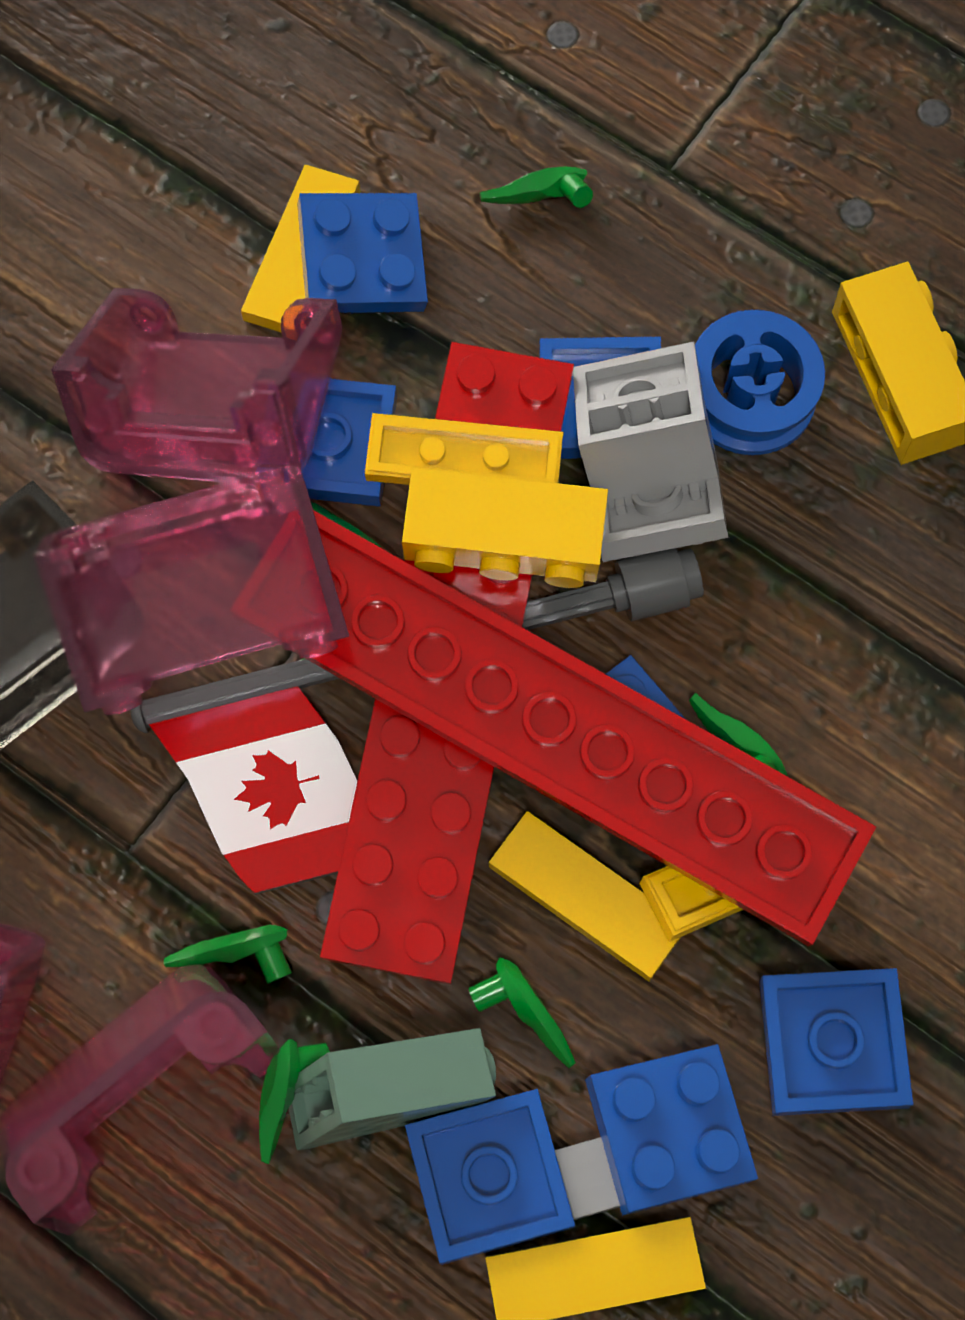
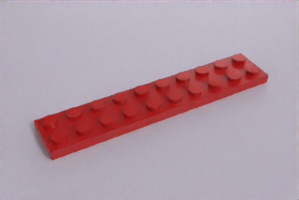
(588, 740)
(416, 793)

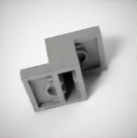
(653, 450)

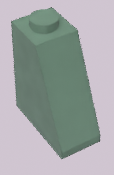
(390, 1086)

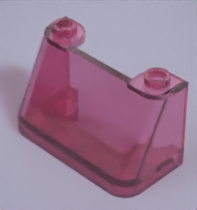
(195, 401)
(189, 586)
(45, 1127)

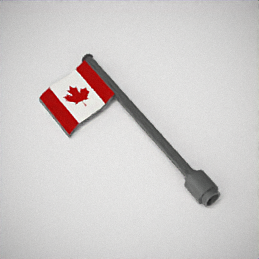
(275, 770)

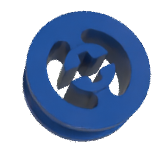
(759, 346)

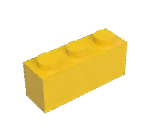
(904, 360)
(504, 526)

